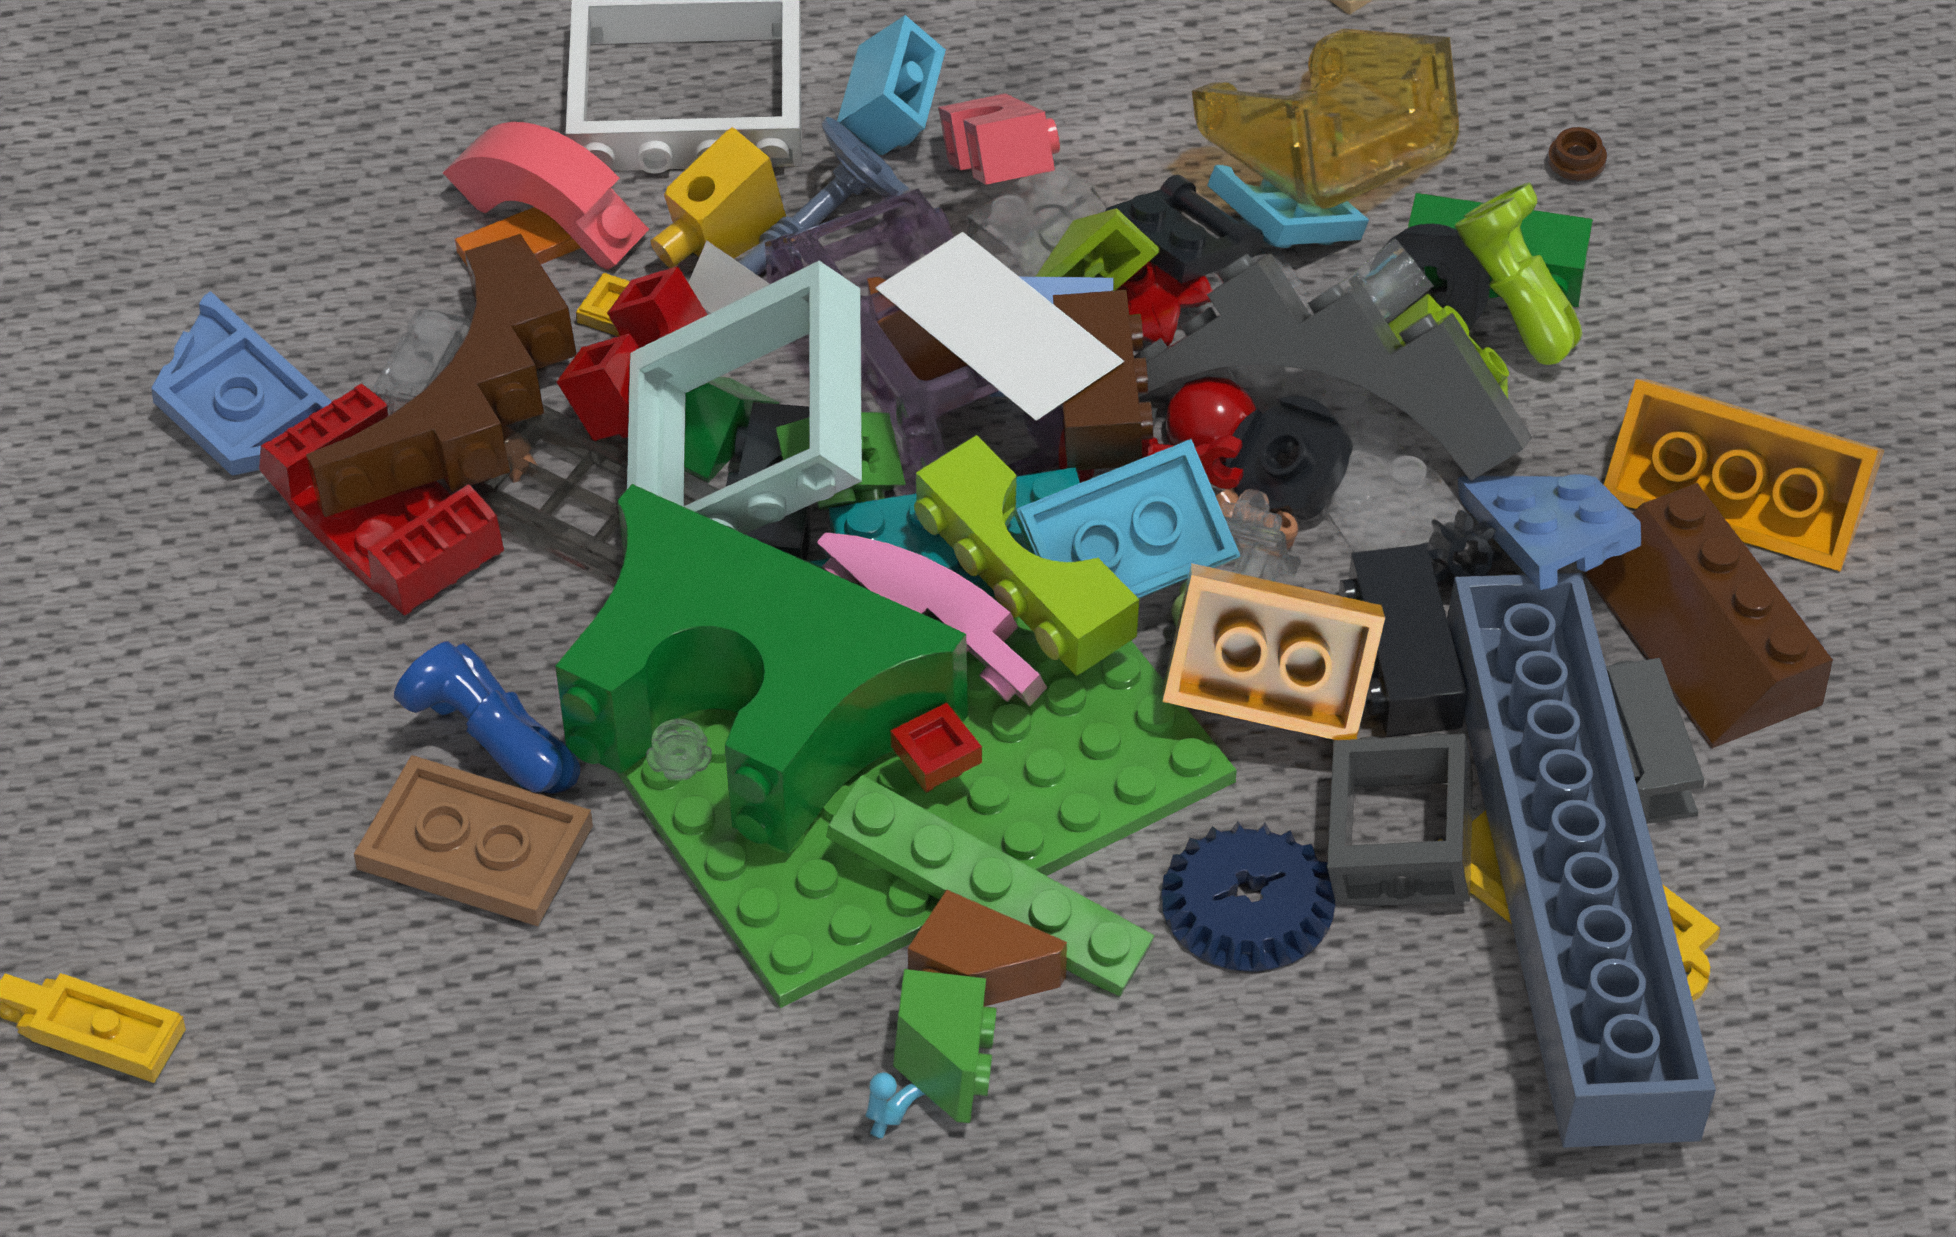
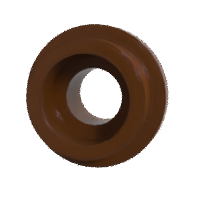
(1577, 154)

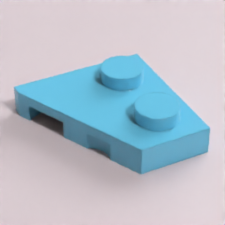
(1284, 219)

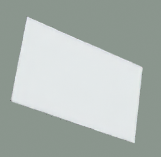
(721, 279)

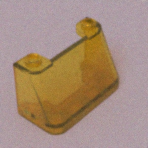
(1372, 115)

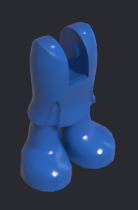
(459, 679)

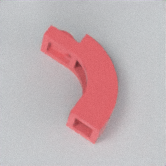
(556, 177)

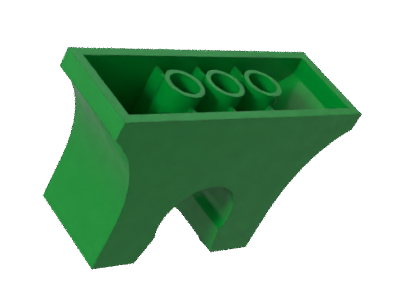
(759, 633)

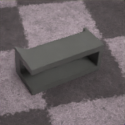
(1655, 740)

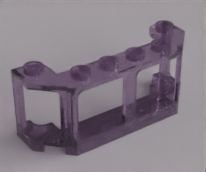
(913, 404)

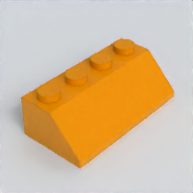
(1764, 474)

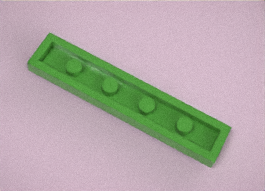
(944, 857)

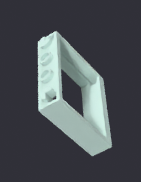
(661, 372)

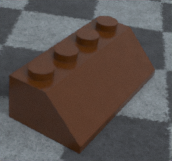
(1713, 619)

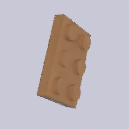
(474, 840)

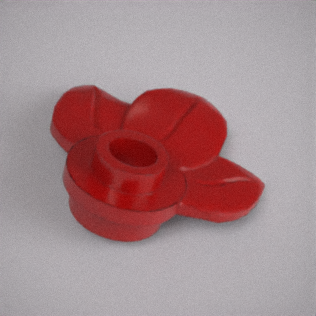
(1160, 300)

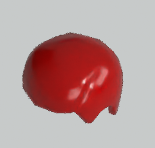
(1207, 410)

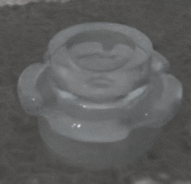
(679, 737)

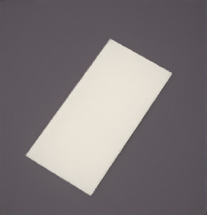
(999, 325)

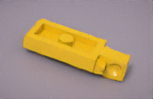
(93, 1023)

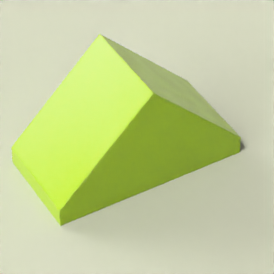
(1101, 248)

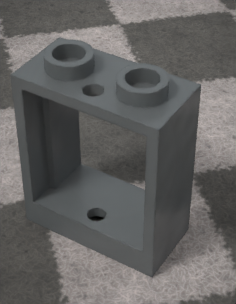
(1432, 868)

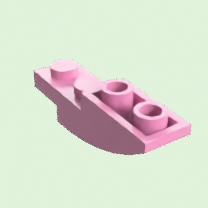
(943, 597)

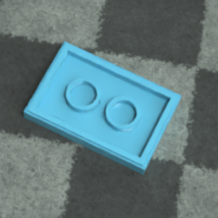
(1137, 519)

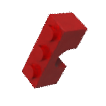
(600, 373)

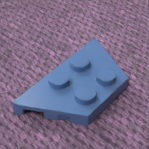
(232, 388)
(1552, 521)

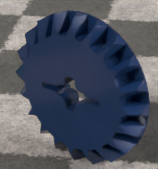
(1230, 929)

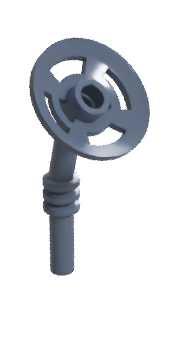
(857, 169)

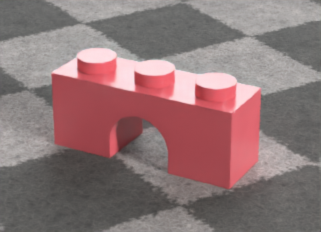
(999, 138)

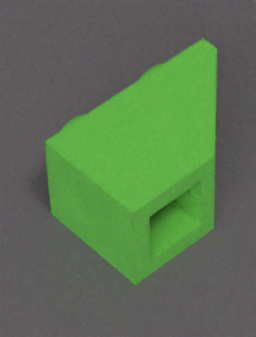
(941, 1037)

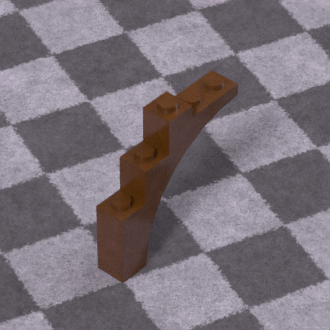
(459, 418)

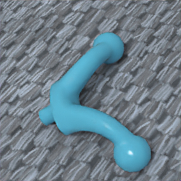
(892, 1112)

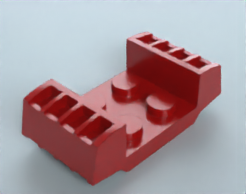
(395, 545)

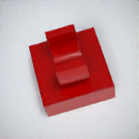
(936, 747)

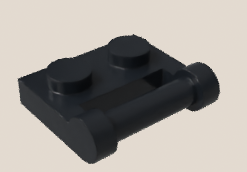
(1185, 246)

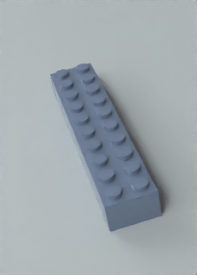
(1578, 867)

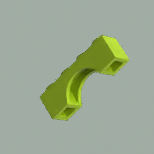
(1072, 607)

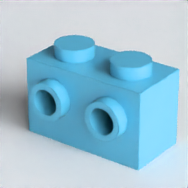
(892, 86)

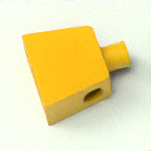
(720, 199)

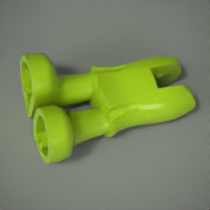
(1522, 280)

